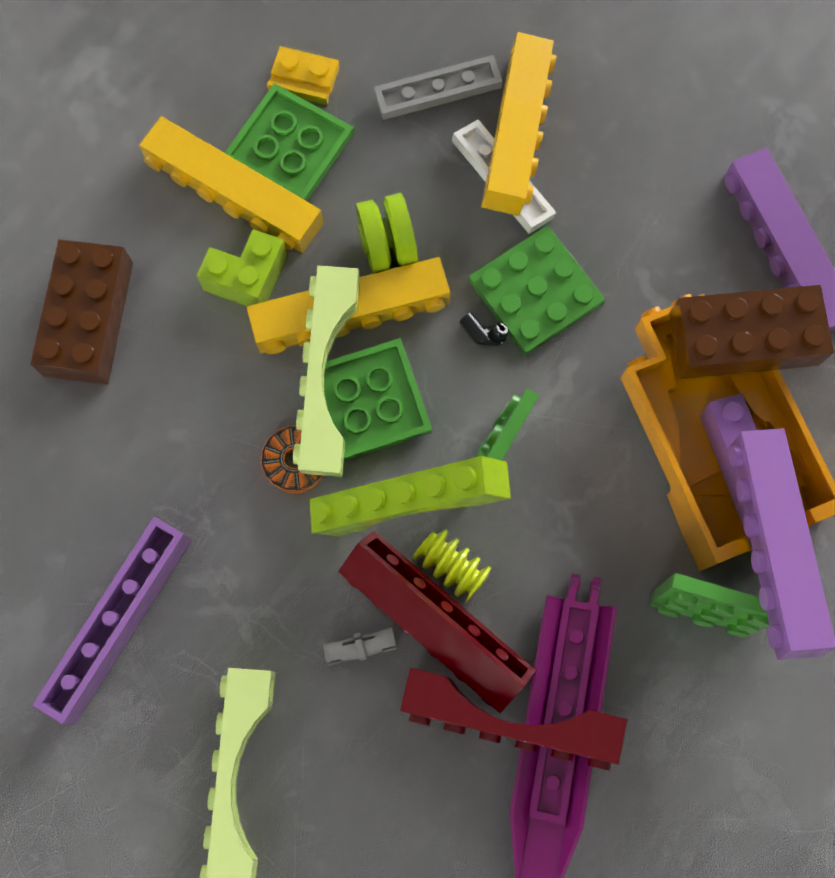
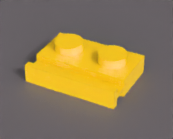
(304, 74)

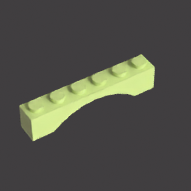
(335, 302)
(246, 702)

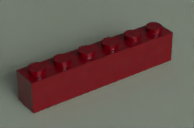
(436, 621)

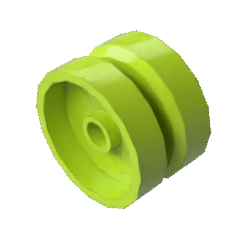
(386, 233)

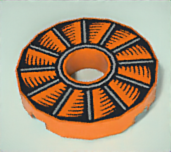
(274, 462)

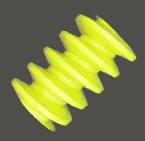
(452, 564)

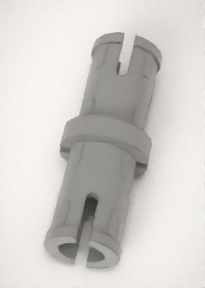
(359, 646)

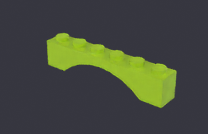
(449, 486)

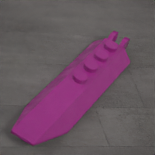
(568, 680)

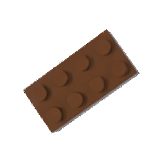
(82, 312)
(750, 331)

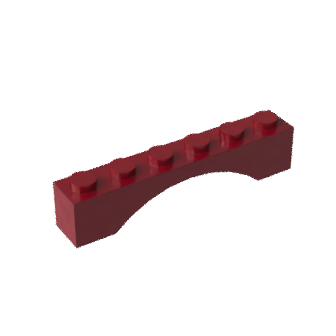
(587, 735)

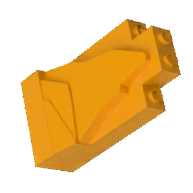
(672, 421)

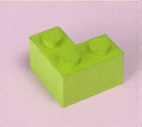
(248, 277)

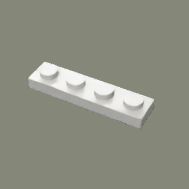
(476, 146)

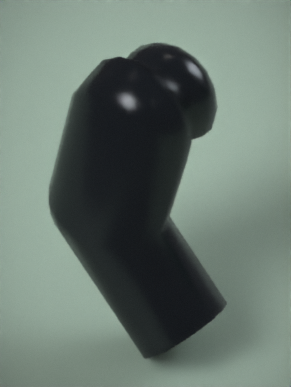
(484, 335)

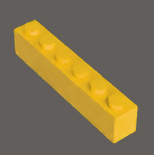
(518, 125)
(231, 184)
(381, 297)

